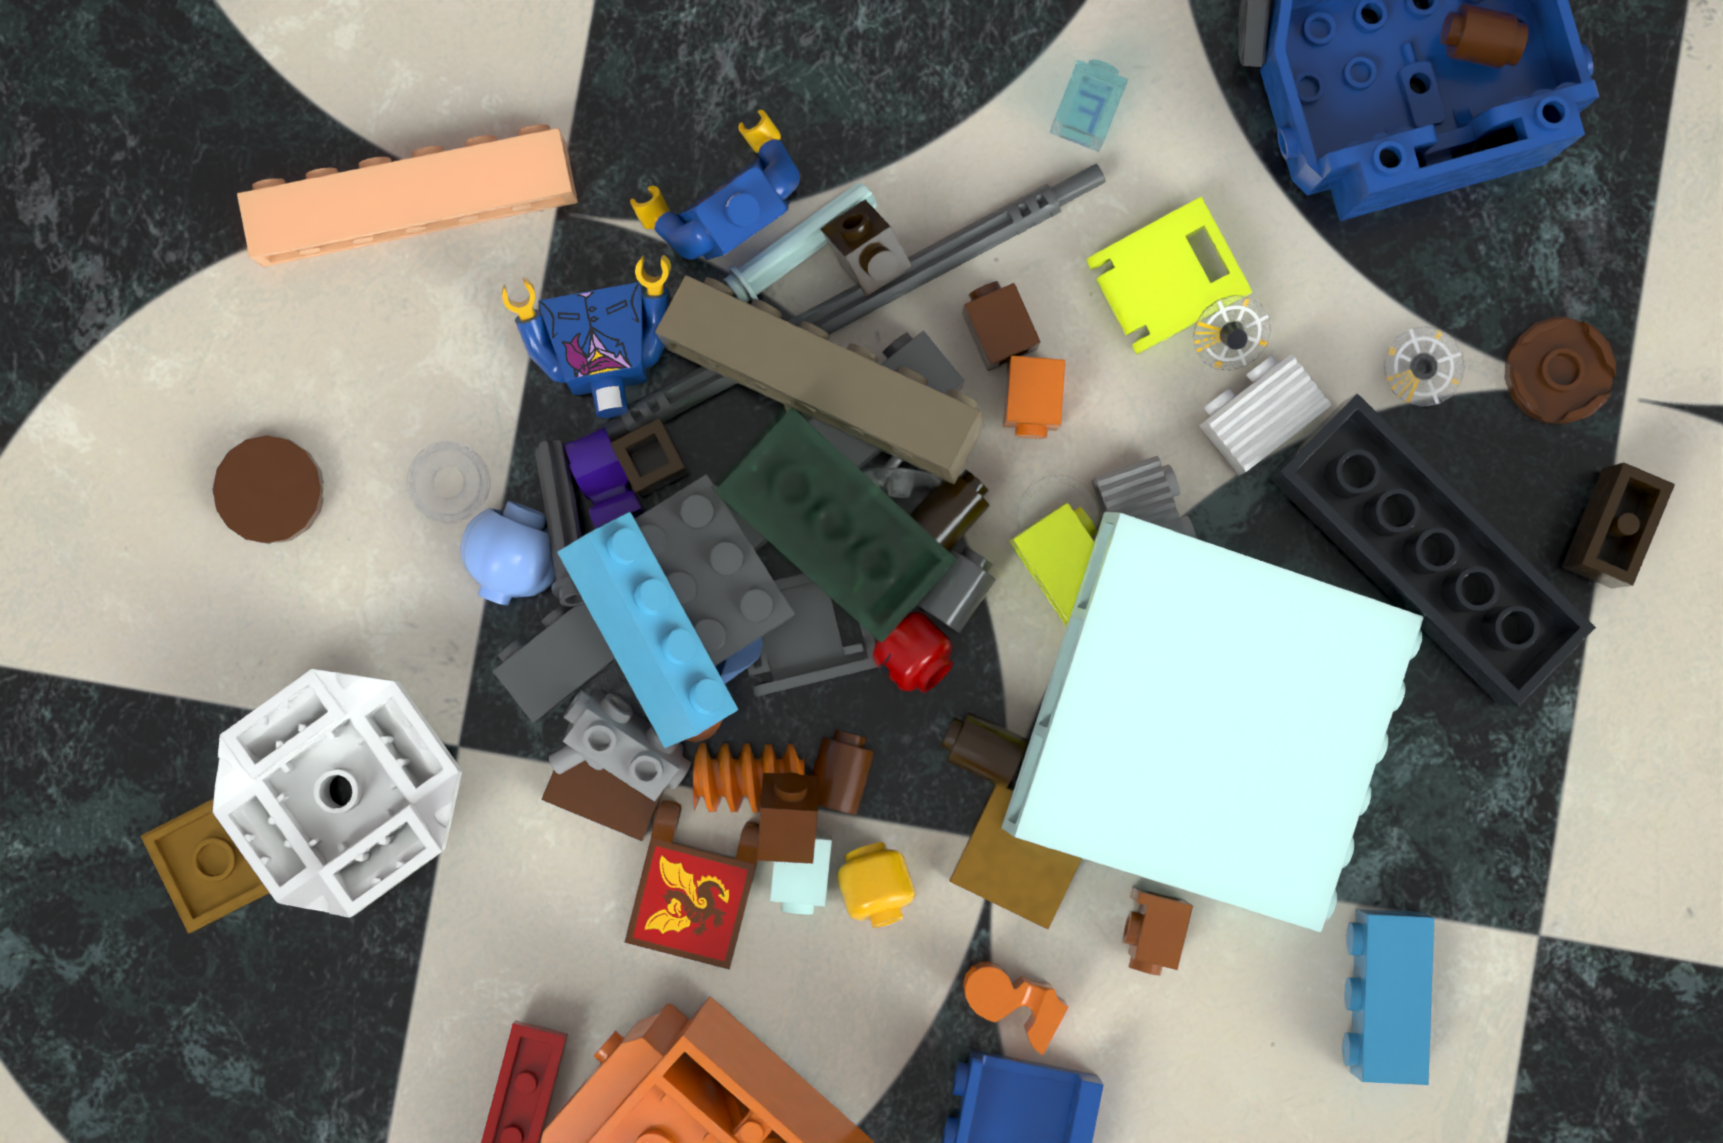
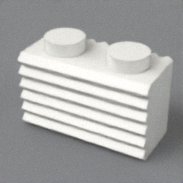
(1263, 414)

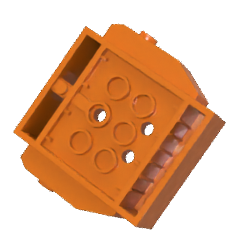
(696, 1085)

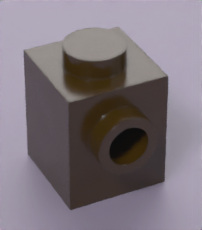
(866, 247)

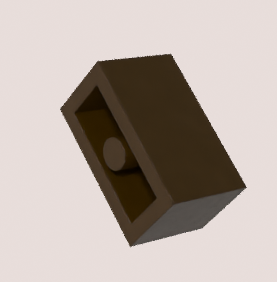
(1618, 525)

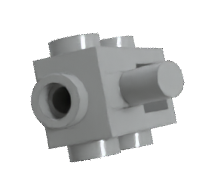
(616, 739)

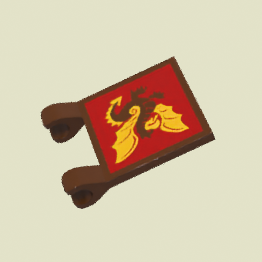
(692, 897)

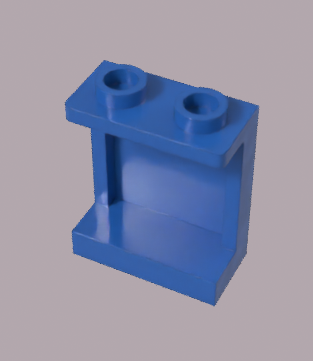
(1022, 1102)

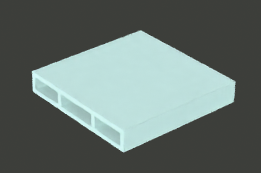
(1213, 722)

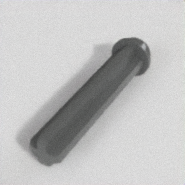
(560, 513)

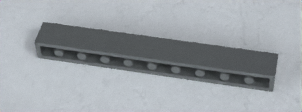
(572, 648)

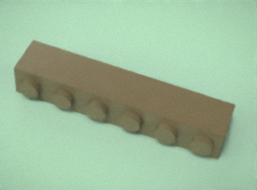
(821, 377)

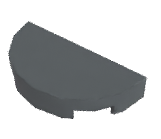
(1253, 32)

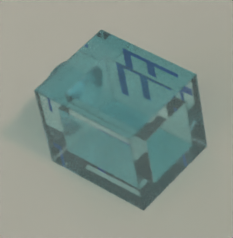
(1089, 104)

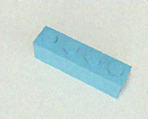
(647, 630)

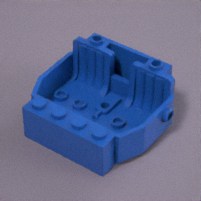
(1350, 109)

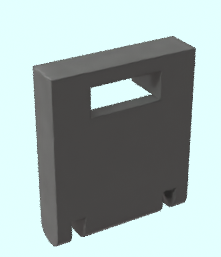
(808, 644)

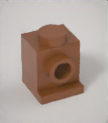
(1156, 931)

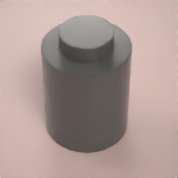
(959, 590)

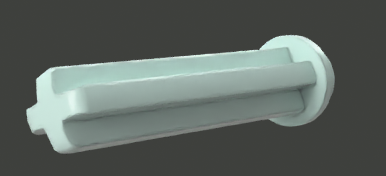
(792, 247)

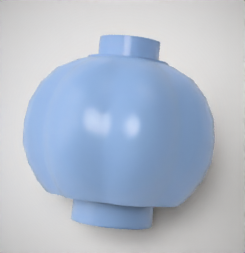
(508, 552)

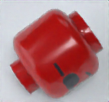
(914, 654)

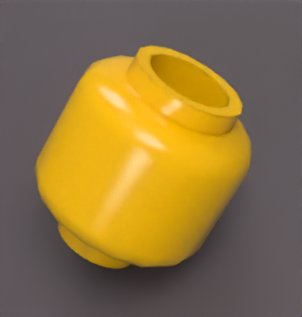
(875, 884)

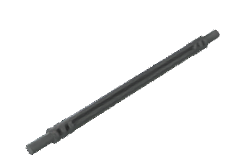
(854, 304)

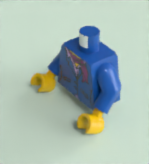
(734, 207)
(597, 336)

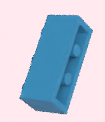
(1389, 996)

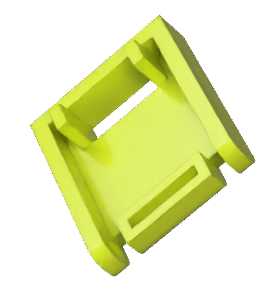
(1160, 278)

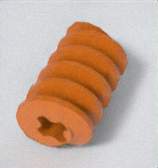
(739, 776)

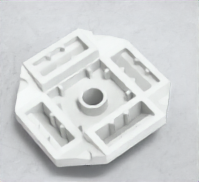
(279, 802)

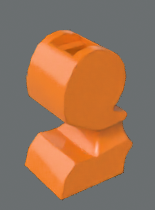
(995, 997)

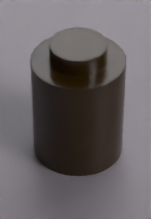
(952, 509)
(984, 748)

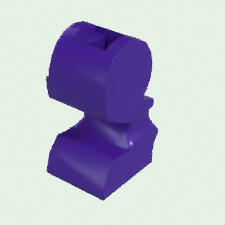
(602, 478)

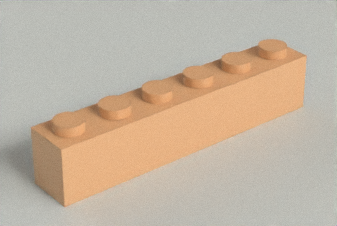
(407, 196)

